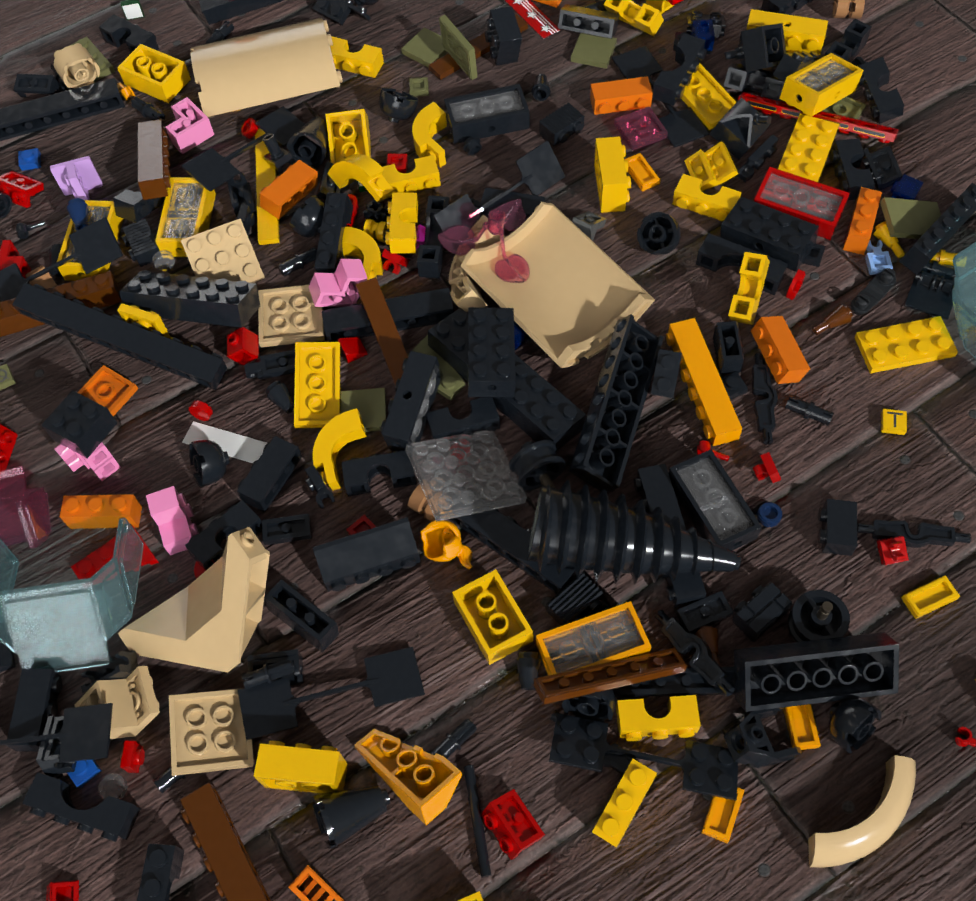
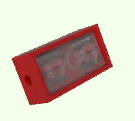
(803, 199)

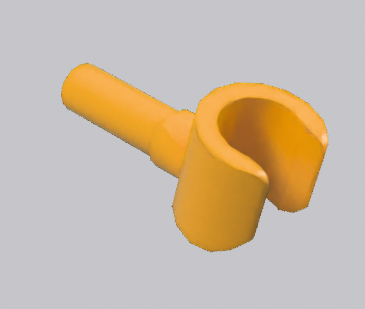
(126, 91)

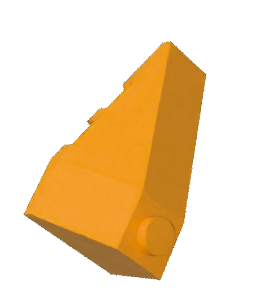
(417, 777)

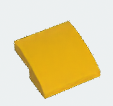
(712, 167)

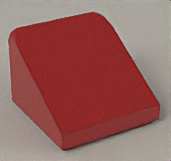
(352, 348)
(63, 891)

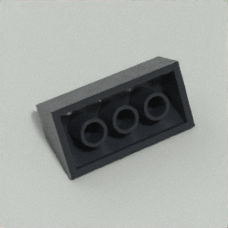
(367, 555)

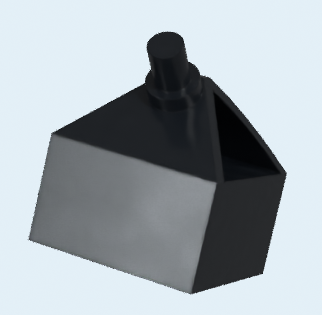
(759, 47)
(740, 128)

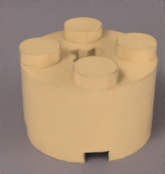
(76, 66)

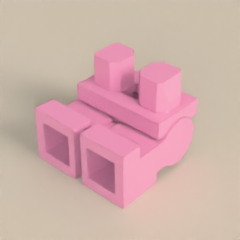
(99, 461)

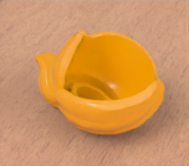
(443, 543)

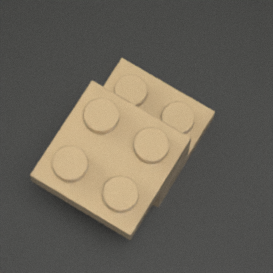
(132, 702)

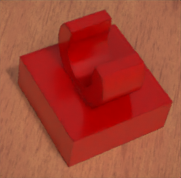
(394, 259)
(767, 469)
(892, 550)

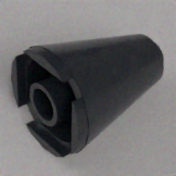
(310, 142)
(348, 811)

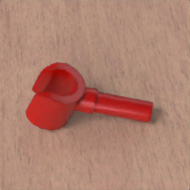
(705, 446)
(969, 741)

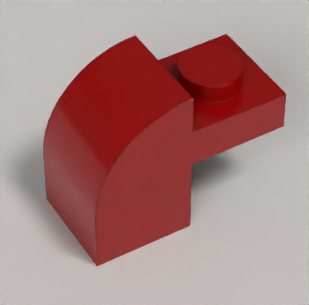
(9, 256)

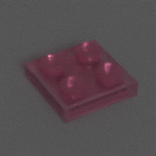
(640, 128)

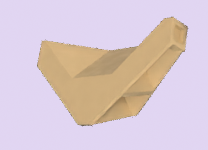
(212, 616)

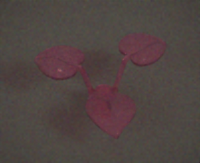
(508, 216)

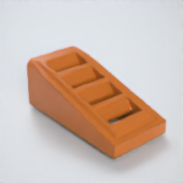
(316, 879)

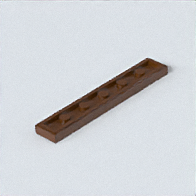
(446, 65)
(383, 326)
(609, 675)

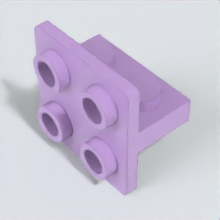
(77, 177)

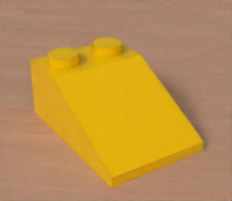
(348, 134)

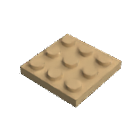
(223, 254)
(289, 317)
(207, 733)

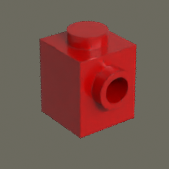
(242, 346)

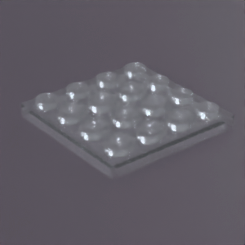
(465, 474)

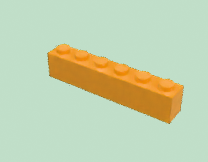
(704, 383)

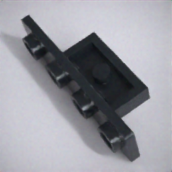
(339, 10)

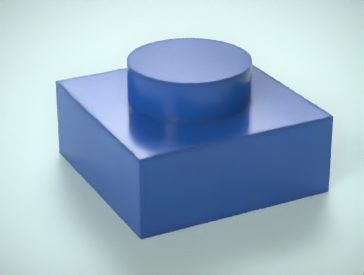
(29, 159)
(84, 772)

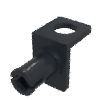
(276, 154)

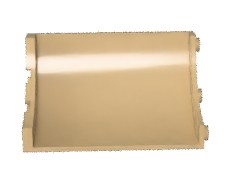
(264, 67)
(571, 289)

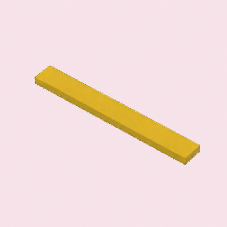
(265, 174)

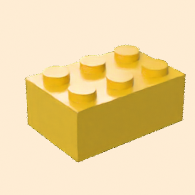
(154, 73)
(611, 174)
(493, 616)
(300, 768)

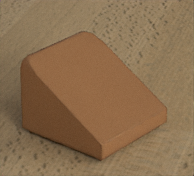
(45, 280)

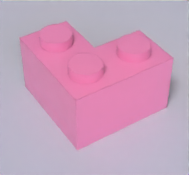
(190, 126)
(338, 288)
(173, 518)

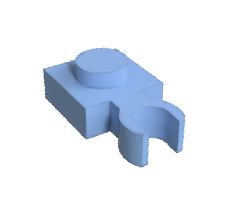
(876, 259)

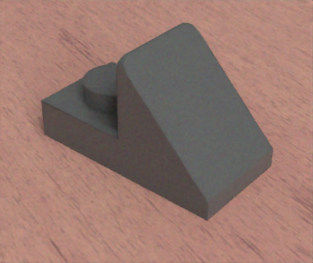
(589, 223)

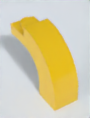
(425, 126)
(364, 170)
(362, 246)
(330, 440)

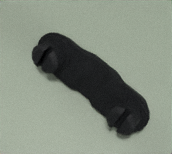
(874, 292)

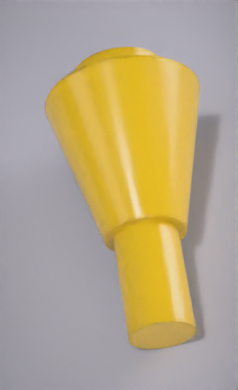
(882, 234)

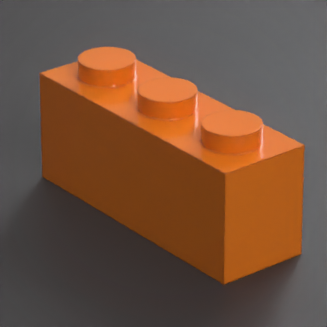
(621, 95)
(288, 189)
(862, 221)
(780, 349)
(100, 511)

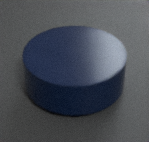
(769, 514)

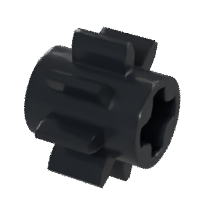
(376, 211)

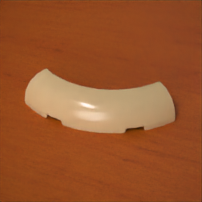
(464, 288)
(860, 840)

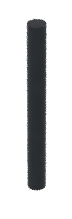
(477, 822)

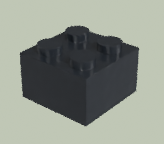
(503, 36)
(79, 424)

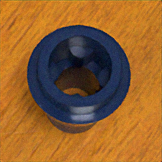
(78, 212)

